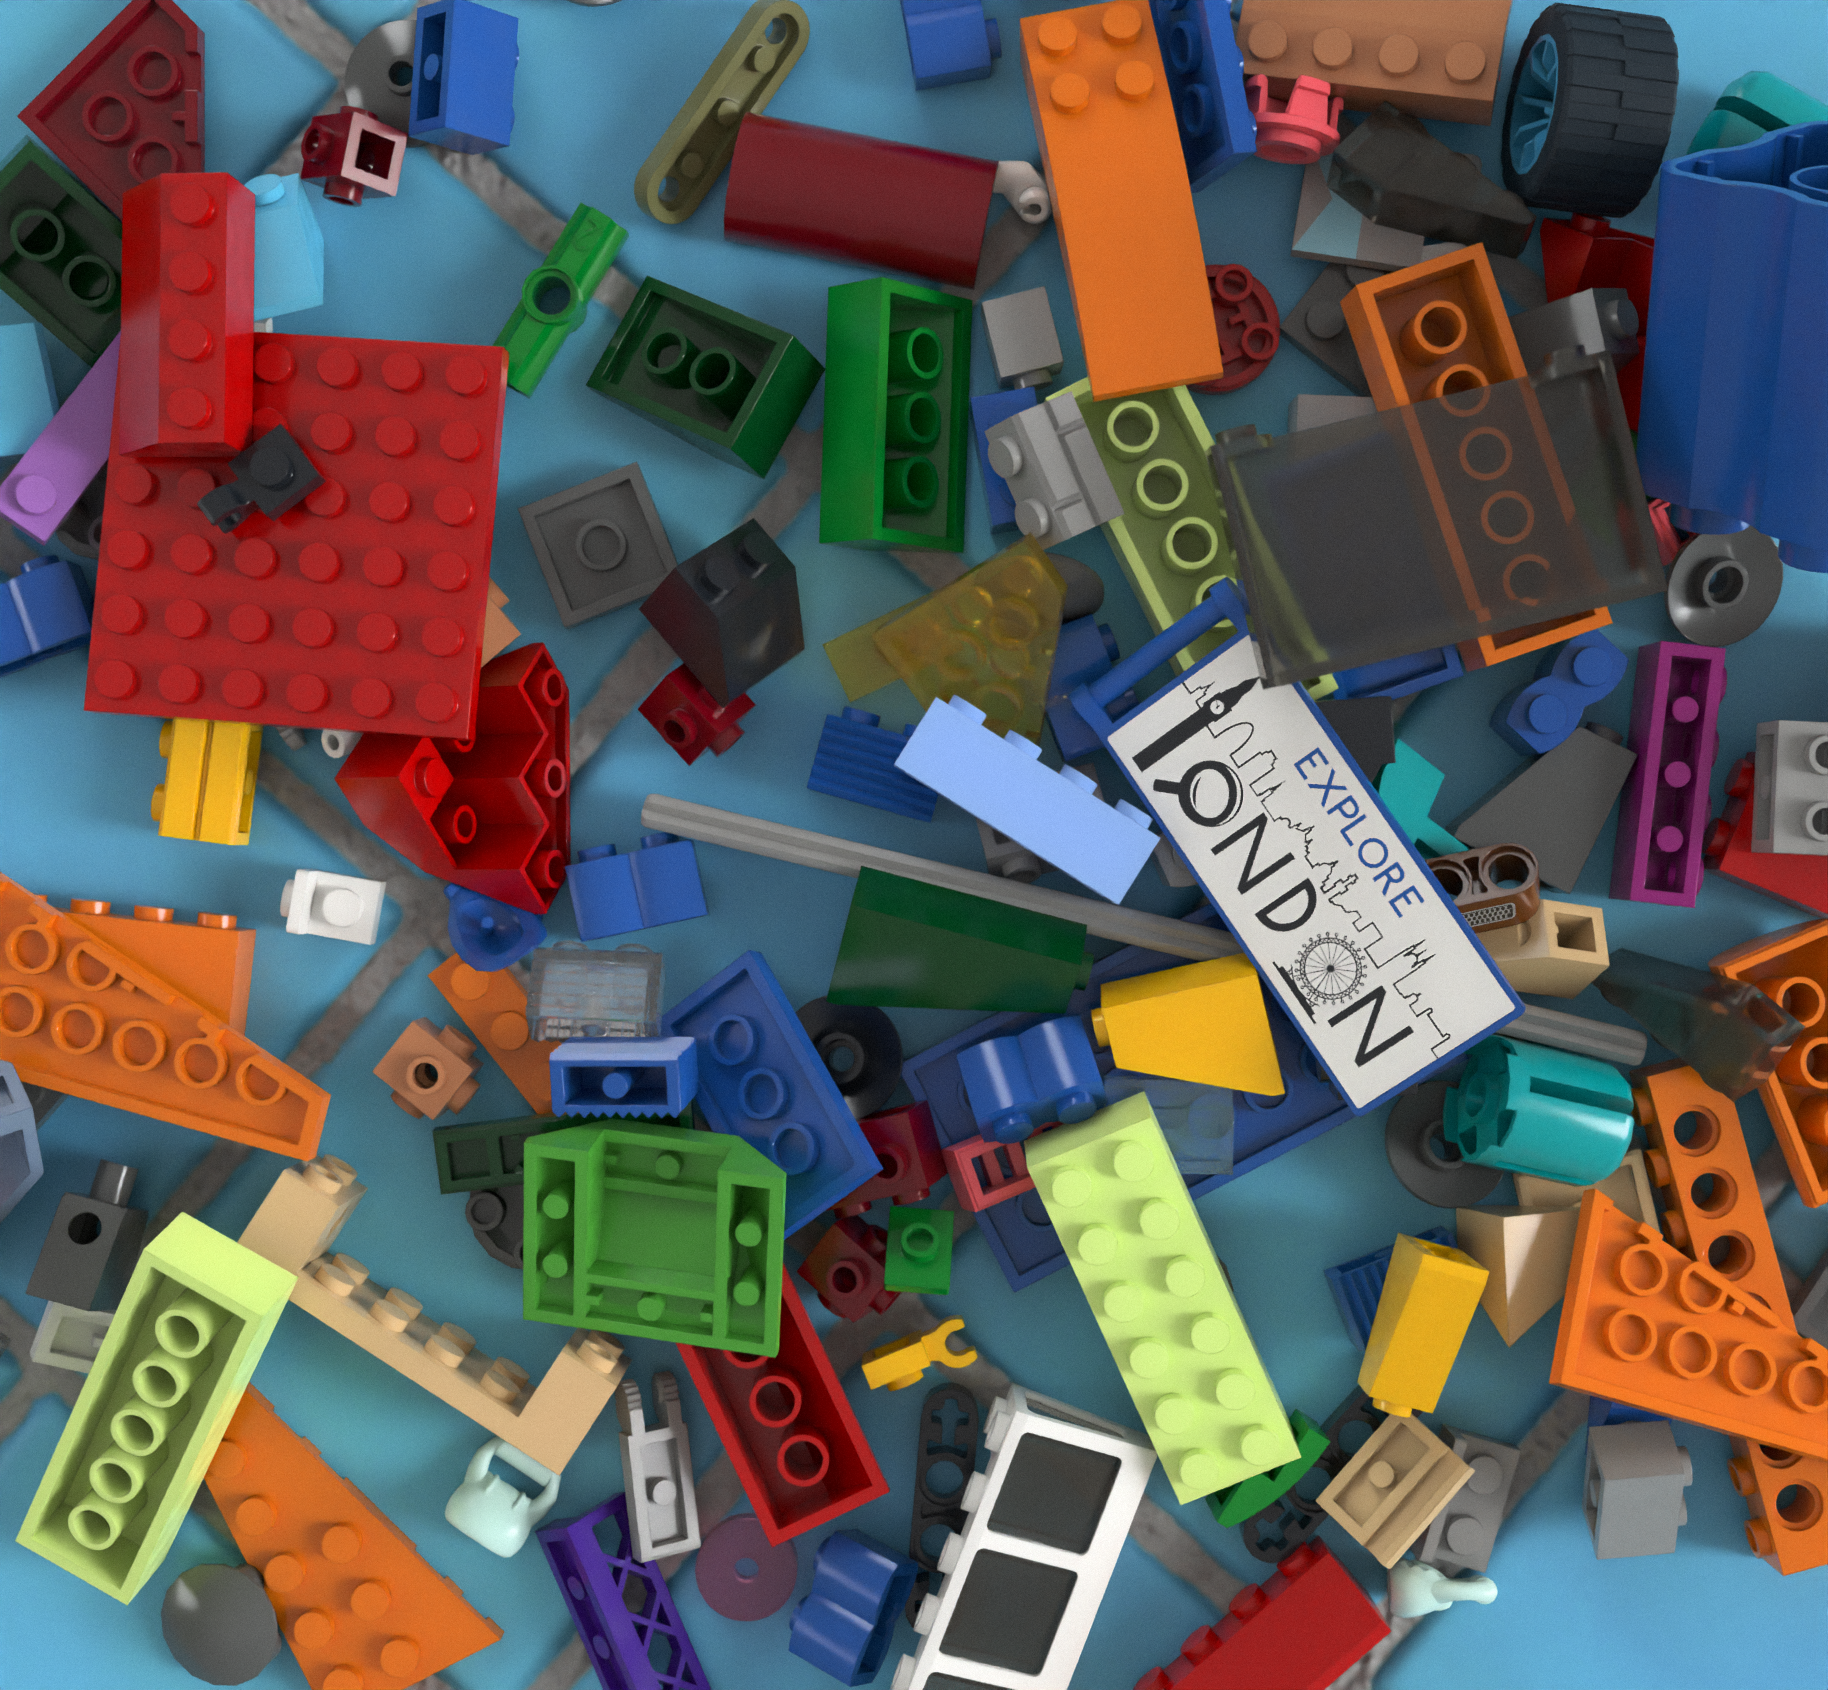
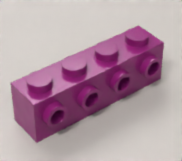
(1667, 788)

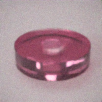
(740, 1595)

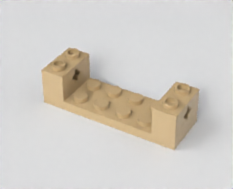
(543, 1422)

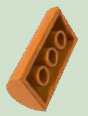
(1793, 972)

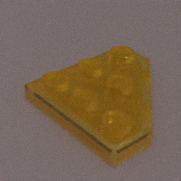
(985, 639)

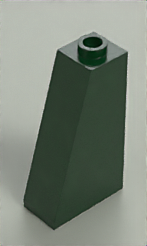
(954, 951)

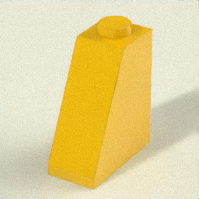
(1193, 1025)
(1419, 1324)

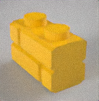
(207, 781)

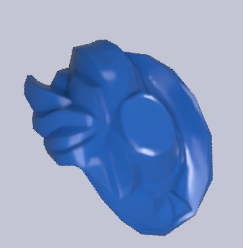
(490, 932)

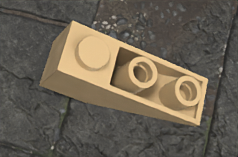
(1552, 951)

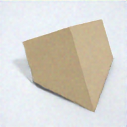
(1525, 1256)

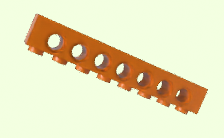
(1787, 1537)

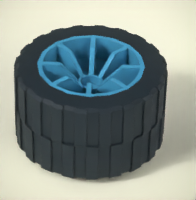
(1589, 110)

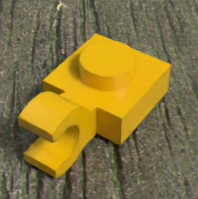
(902, 1359)

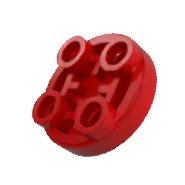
(1245, 328)

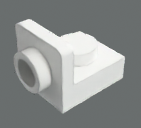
(333, 905)

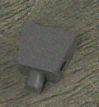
(77, 1263)

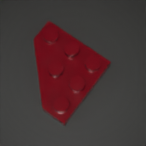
(128, 102)

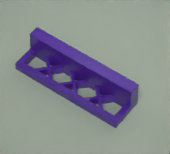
(600, 1612)

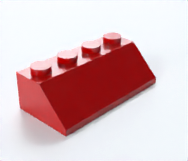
(187, 317)
(788, 1426)
(1281, 1635)

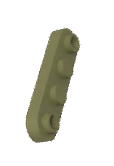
(708, 124)

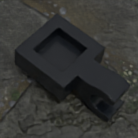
(270, 476)

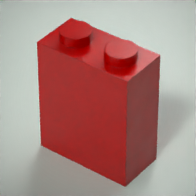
(1727, 843)

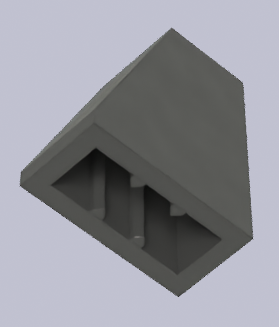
(1594, 317)
(1553, 804)

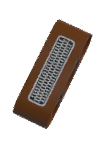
(1474, 881)

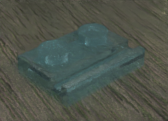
(1192, 1117)

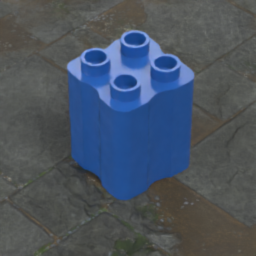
(1742, 343)

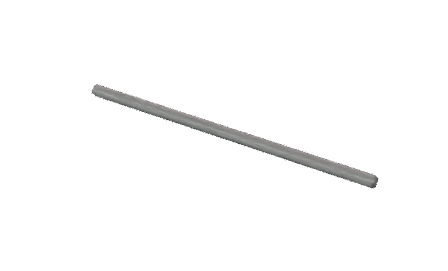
(1101, 918)

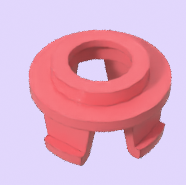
(1294, 129)

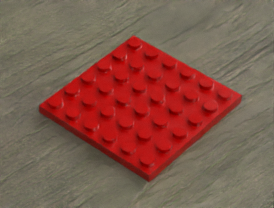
(352, 601)

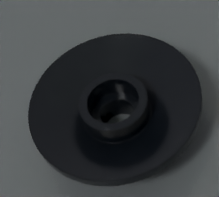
(874, 1046)

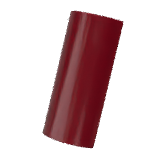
(858, 200)

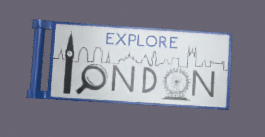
(1302, 861)

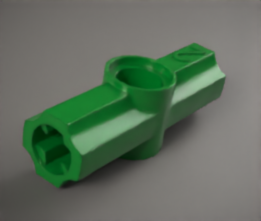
(574, 263)

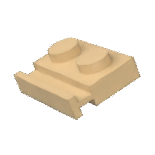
(1394, 1487)

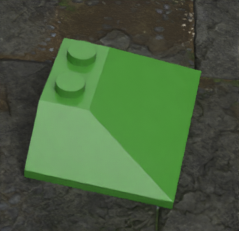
(654, 1235)

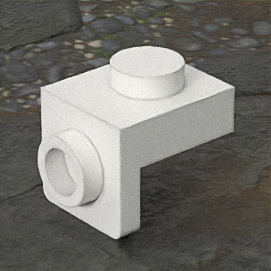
(70, 1336)

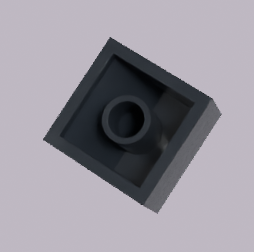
(731, 612)

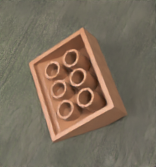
(1415, 54)

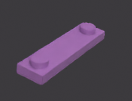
(64, 455)

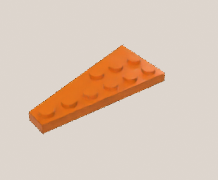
(121, 1037)
(1683, 1340)
(334, 1566)

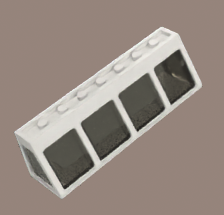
(1031, 1550)

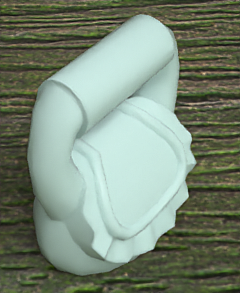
(493, 1509)
(1420, 1589)

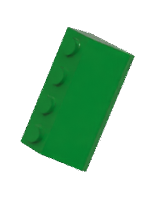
(895, 418)

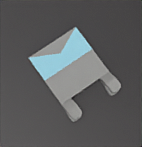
(1338, 233)

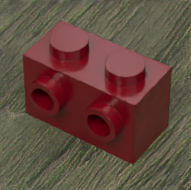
(908, 1152)

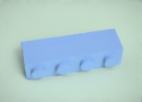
(1027, 800)

